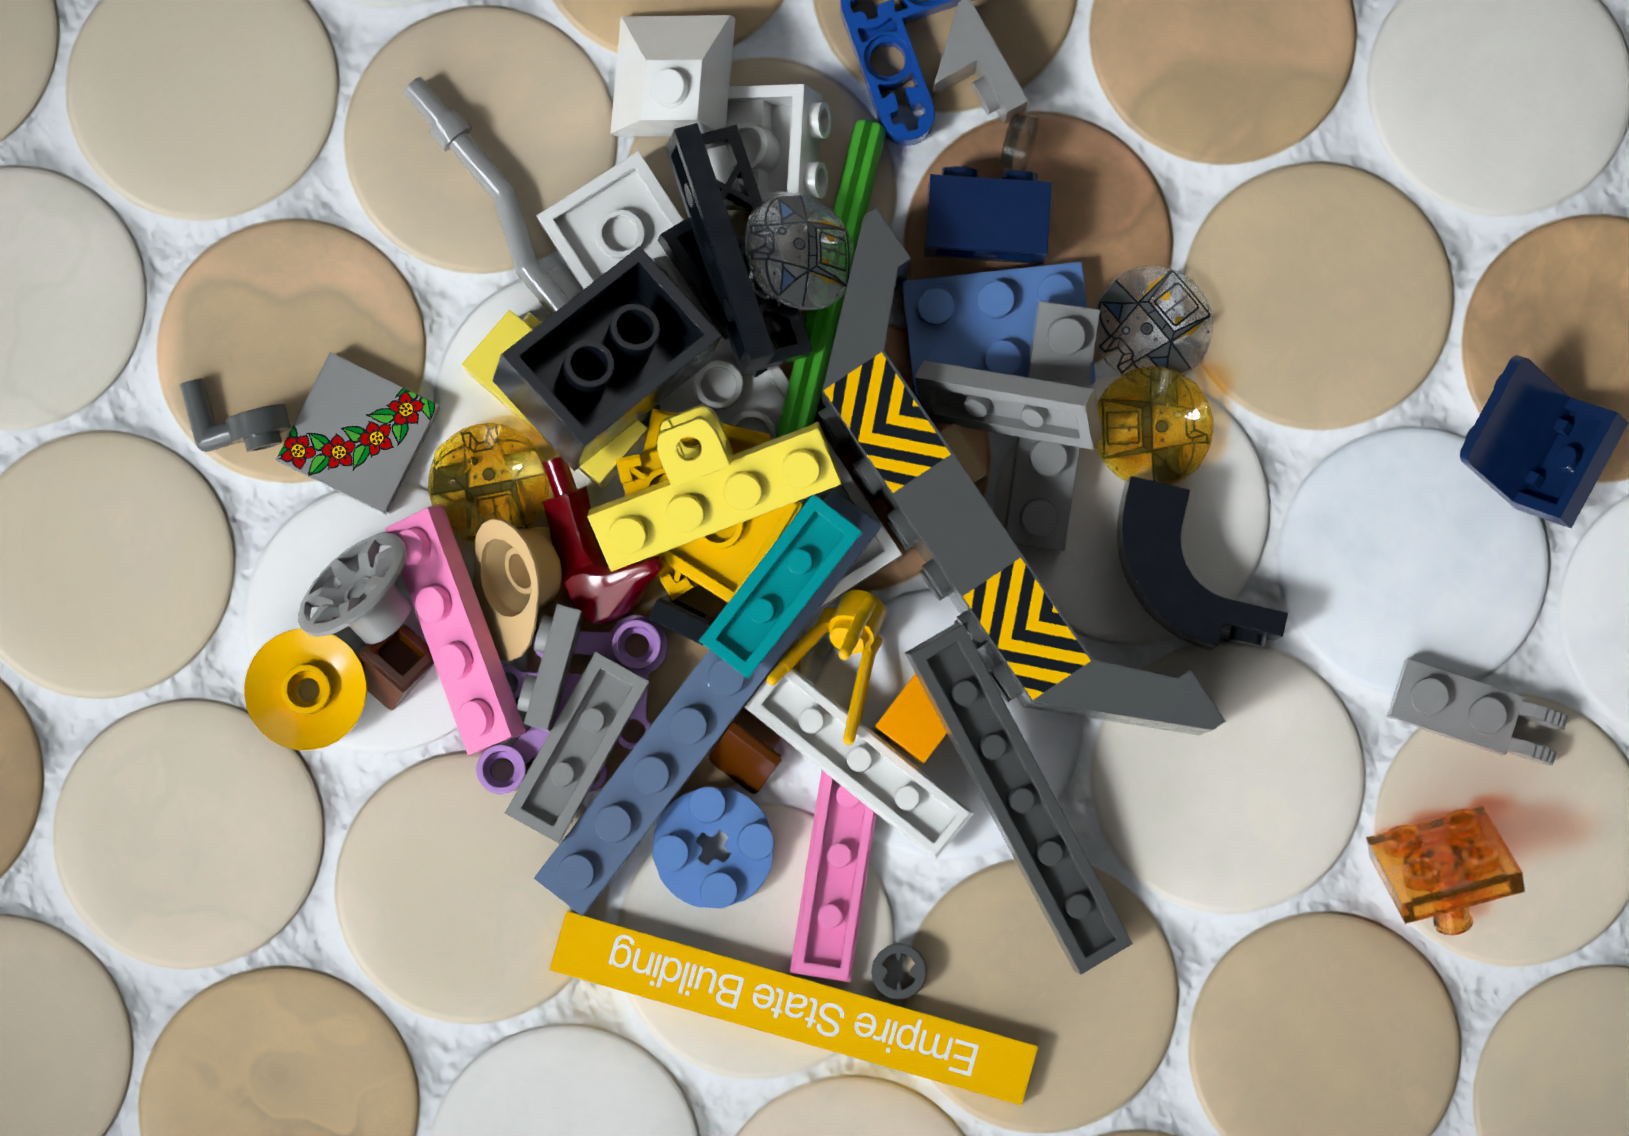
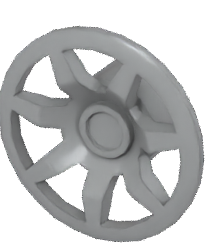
(365, 598)

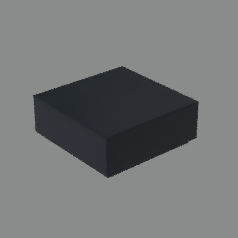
(680, 618)

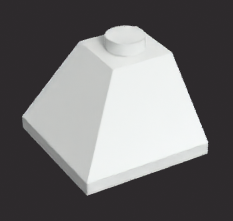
(672, 74)

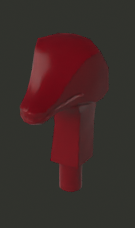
(586, 575)

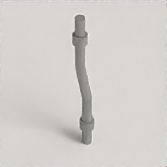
(452, 133)

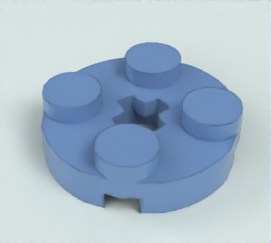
(678, 854)

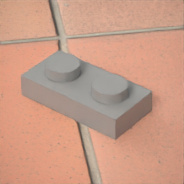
(557, 642)

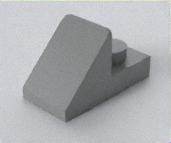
(974, 51)

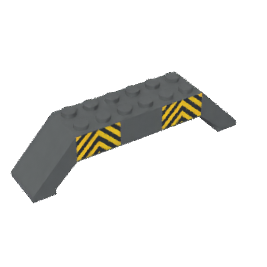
(959, 534)

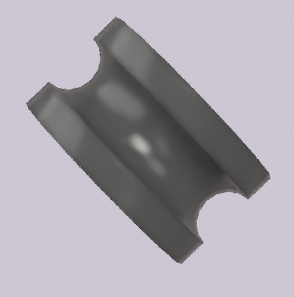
(880, 971)

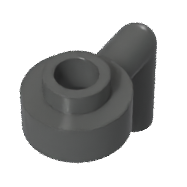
(256, 427)

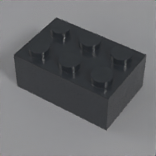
(606, 358)

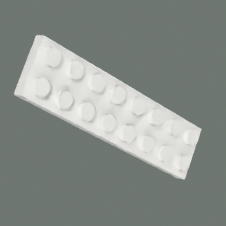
(631, 210)

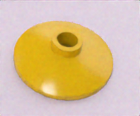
(274, 684)

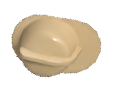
(513, 580)

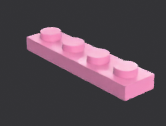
(457, 631)

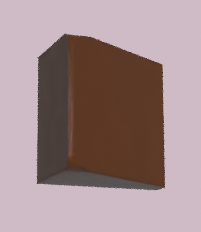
(395, 665)
(745, 758)

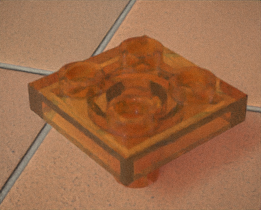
(1445, 868)

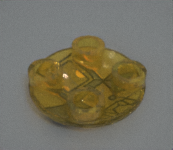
(1154, 425)
(488, 475)

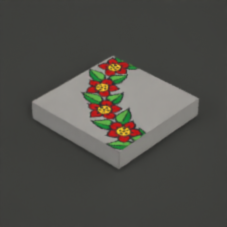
(358, 433)

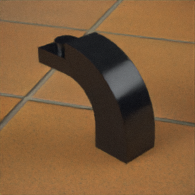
(1162, 583)

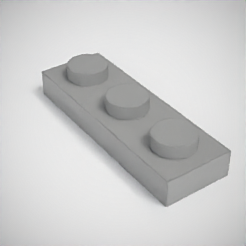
(1009, 404)
(577, 747)

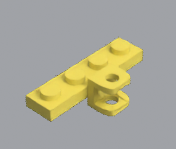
(710, 486)

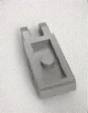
(1469, 711)

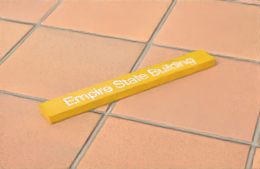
(794, 1008)

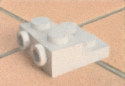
(780, 139)

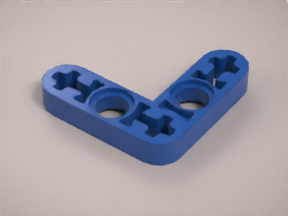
(889, 30)

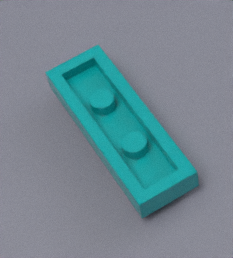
(780, 586)

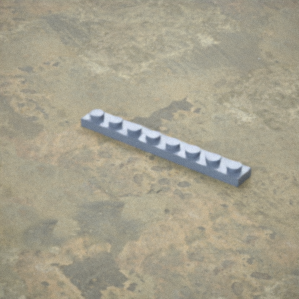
(673, 751)

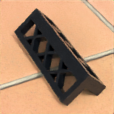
(724, 252)

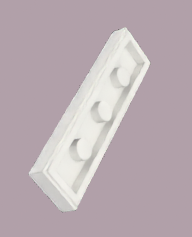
(867, 768)

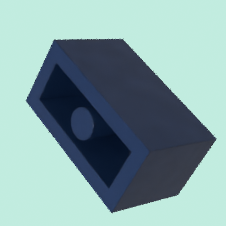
(987, 216)

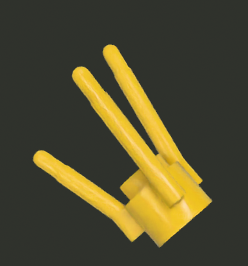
(852, 630)

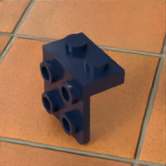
(1540, 444)

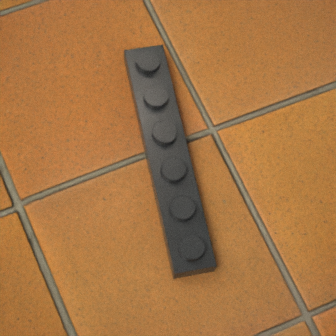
(1018, 797)

